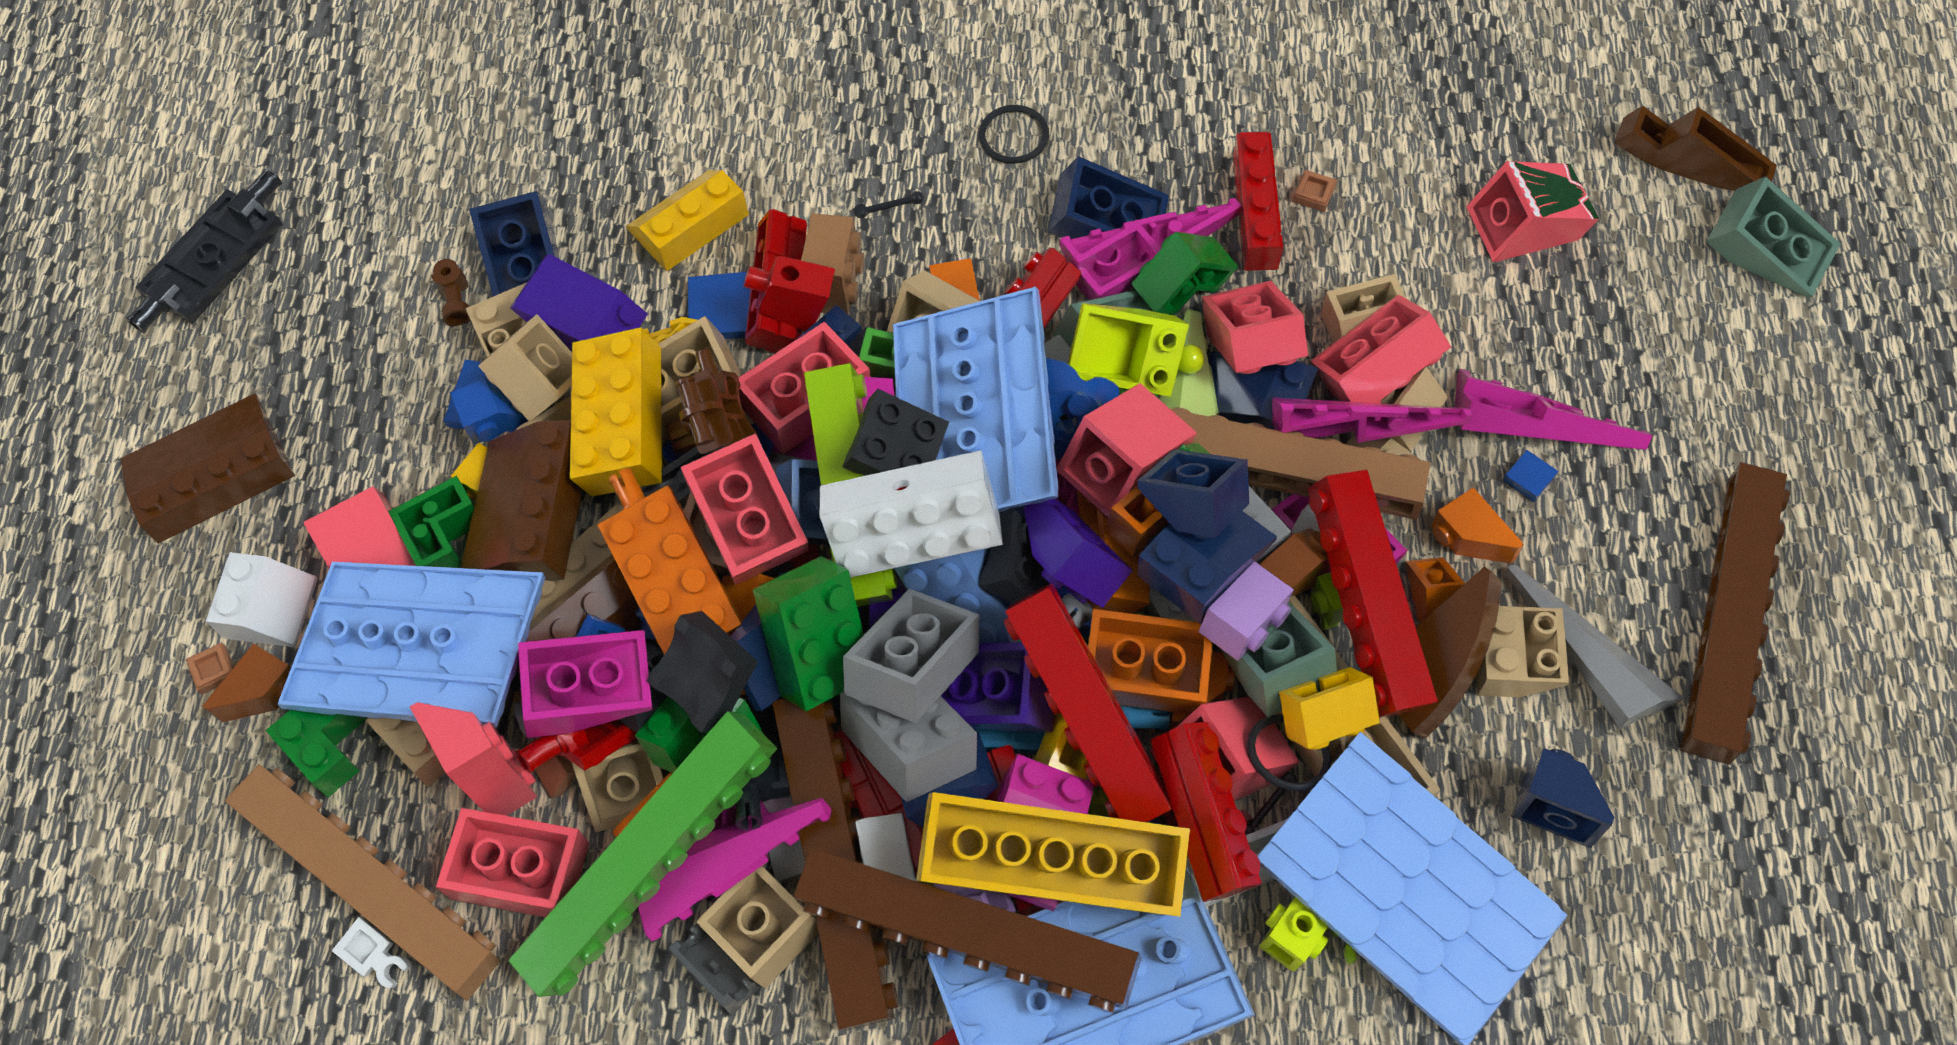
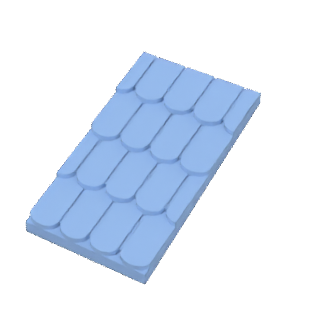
(990, 381)
(412, 637)
(1412, 889)
(1178, 996)

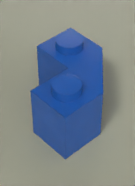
(485, 411)

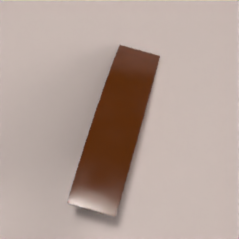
(1693, 148)
(1455, 645)

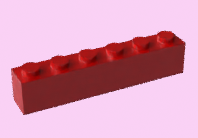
(1371, 592)
(1088, 706)

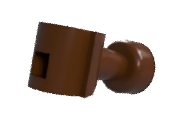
(450, 282)

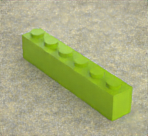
(836, 414)

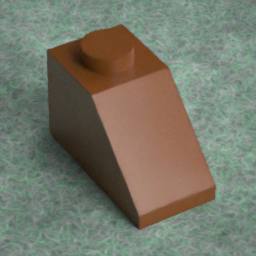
(1298, 561)
(249, 687)

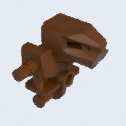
(711, 410)

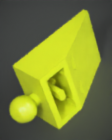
(1132, 347)

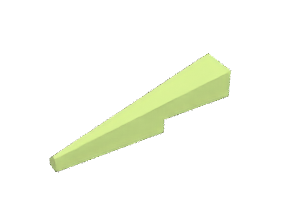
(1194, 390)

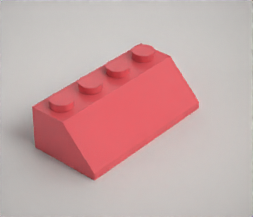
(476, 758)

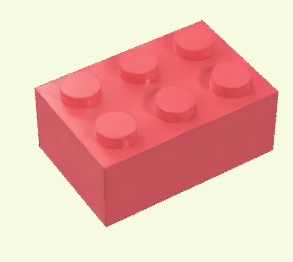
(1255, 327)
(1382, 352)
(776, 388)
(745, 509)
(511, 862)

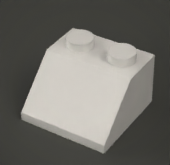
(261, 600)

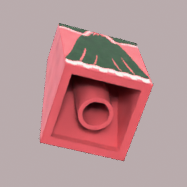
(1531, 209)

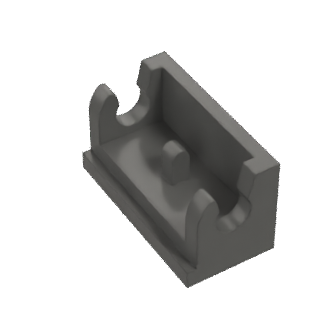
(714, 969)

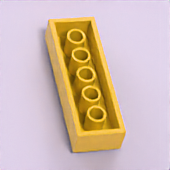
(1053, 854)

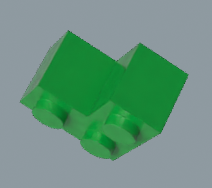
(1182, 268)
(433, 521)
(671, 735)
(312, 746)

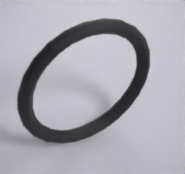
(1011, 108)
(1292, 786)

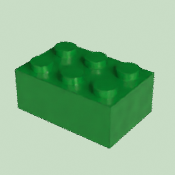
(808, 629)

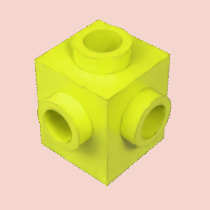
(1294, 935)

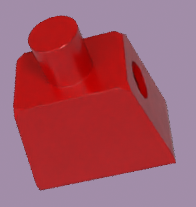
(792, 290)

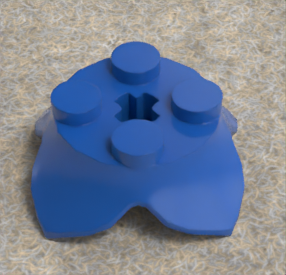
(1075, 398)

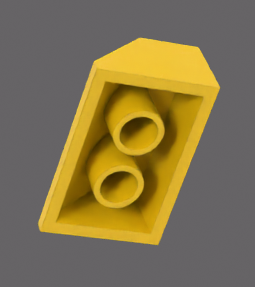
(690, 218)

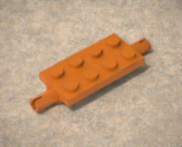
(664, 560)

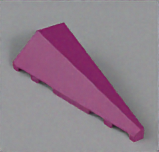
(1115, 257)
(1531, 415)
(1367, 420)
(723, 861)

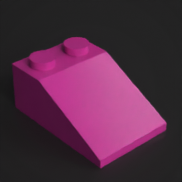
(582, 681)
(1044, 786)

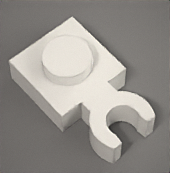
(367, 949)

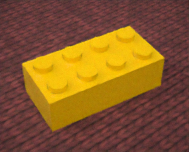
(615, 410)

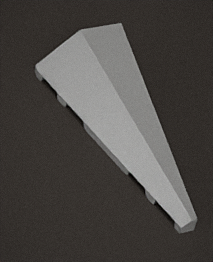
(1617, 678)

